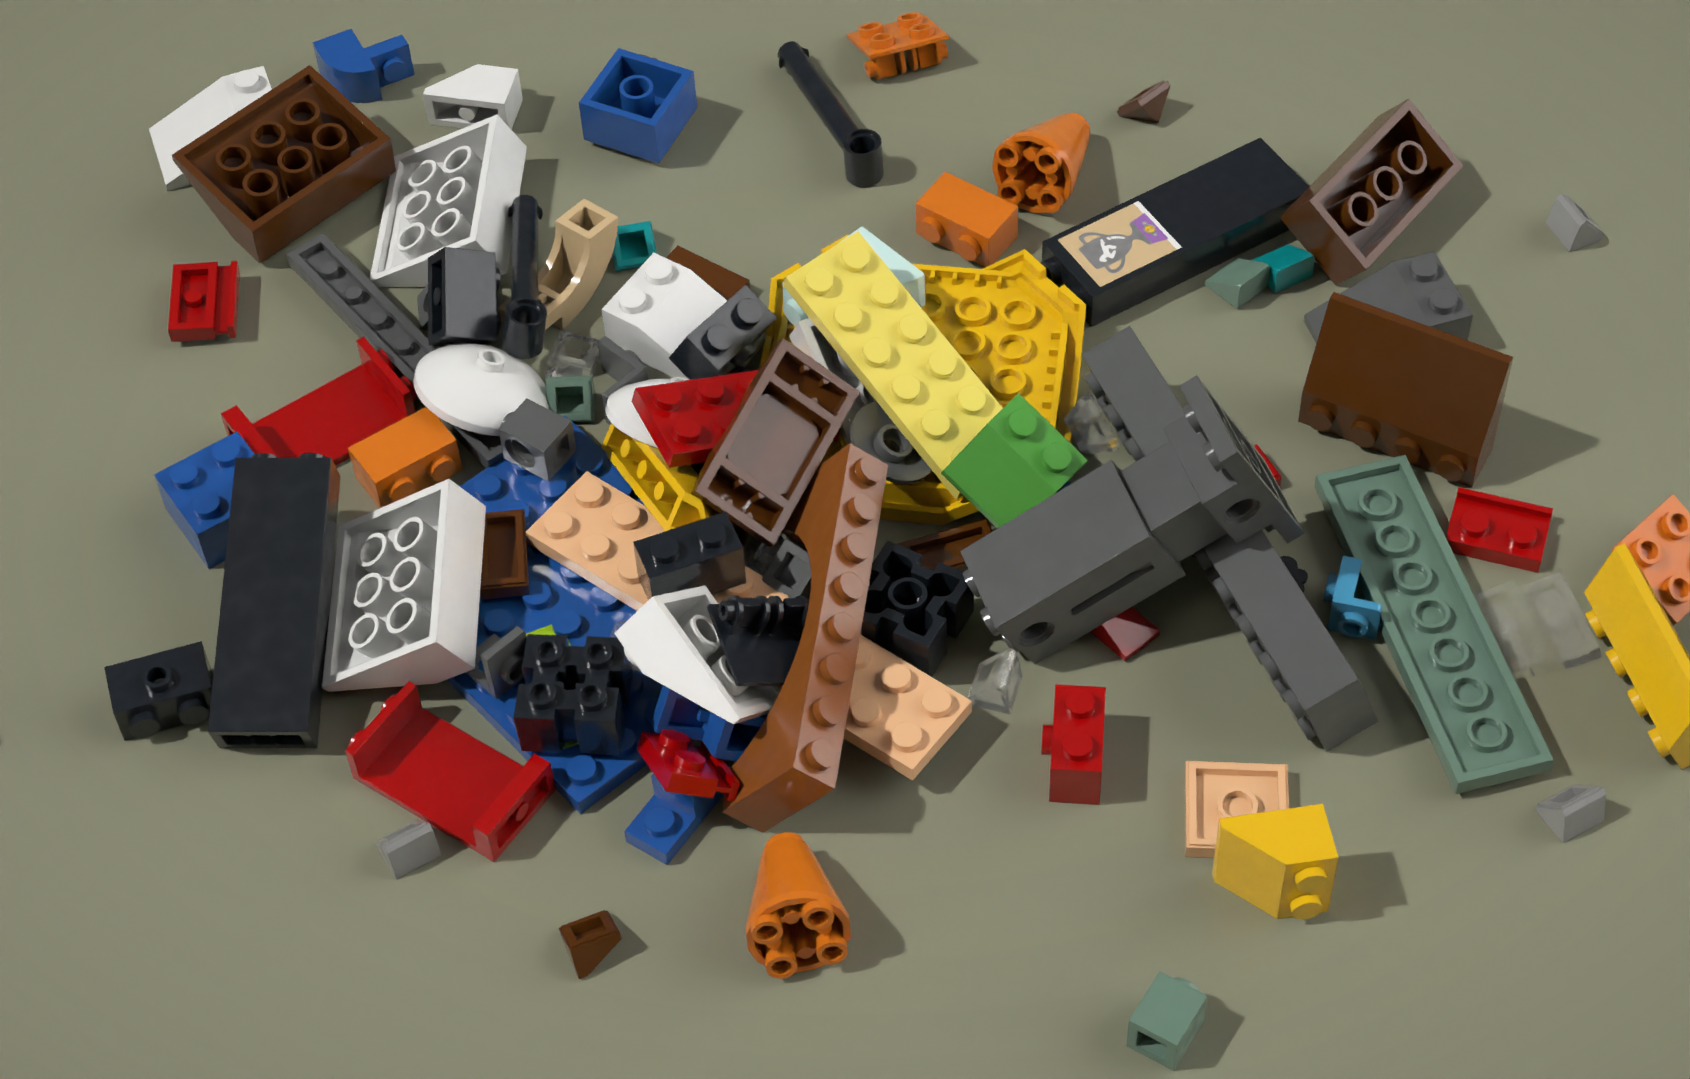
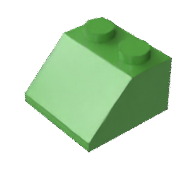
(1013, 463)

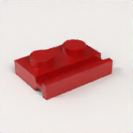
(203, 301)
(1498, 529)
(686, 767)

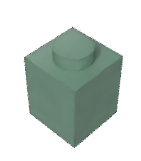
(1167, 1020)

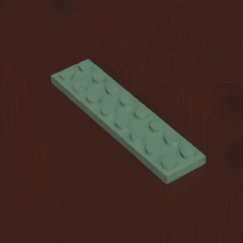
(1433, 626)

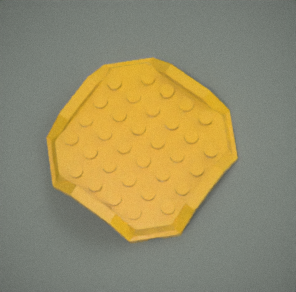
(1010, 331)

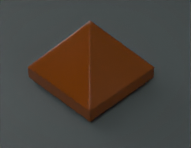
(1146, 104)

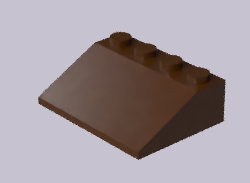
(286, 162)
(1405, 389)

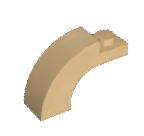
(576, 262)

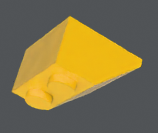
(1278, 860)

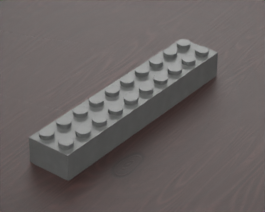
(1246, 575)

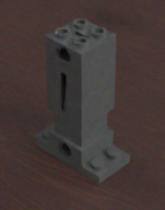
(1124, 531)

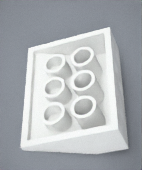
(451, 197)
(406, 592)

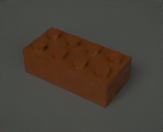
(1371, 192)

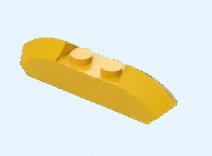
(660, 488)

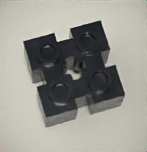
(915, 607)
(573, 695)

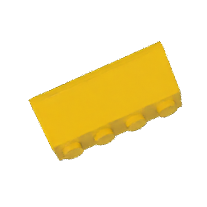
(1644, 649)

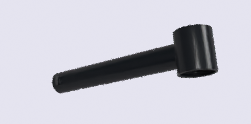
(860, 146)
(524, 313)

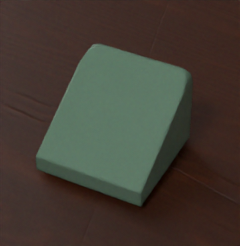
(1239, 281)

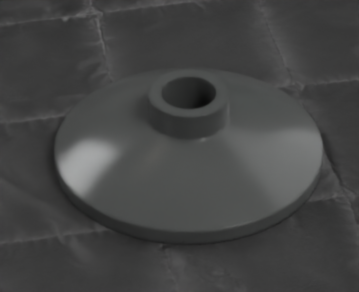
(881, 438)

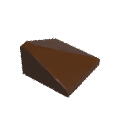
(589, 941)

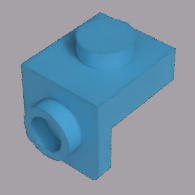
(1348, 614)

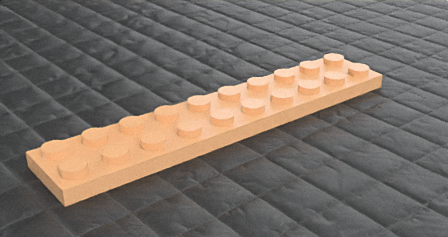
(892, 705)

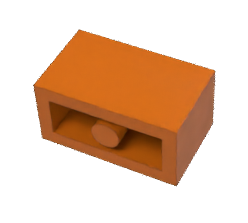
(966, 219)
(405, 457)

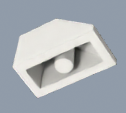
(474, 97)

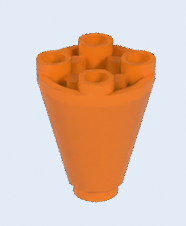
(1042, 163)
(795, 911)

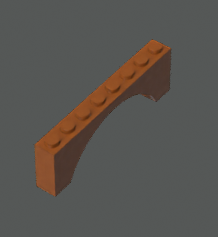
(801, 740)

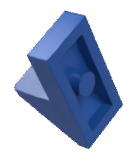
(668, 822)

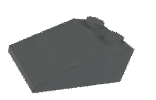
(1412, 289)

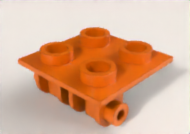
(887, 44)
(1663, 554)

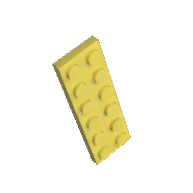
(894, 351)

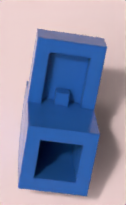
(362, 71)
(719, 736)

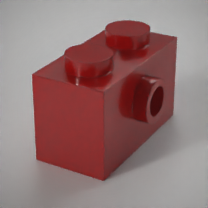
(1076, 744)

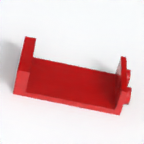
(333, 414)
(448, 775)

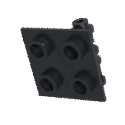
(759, 636)

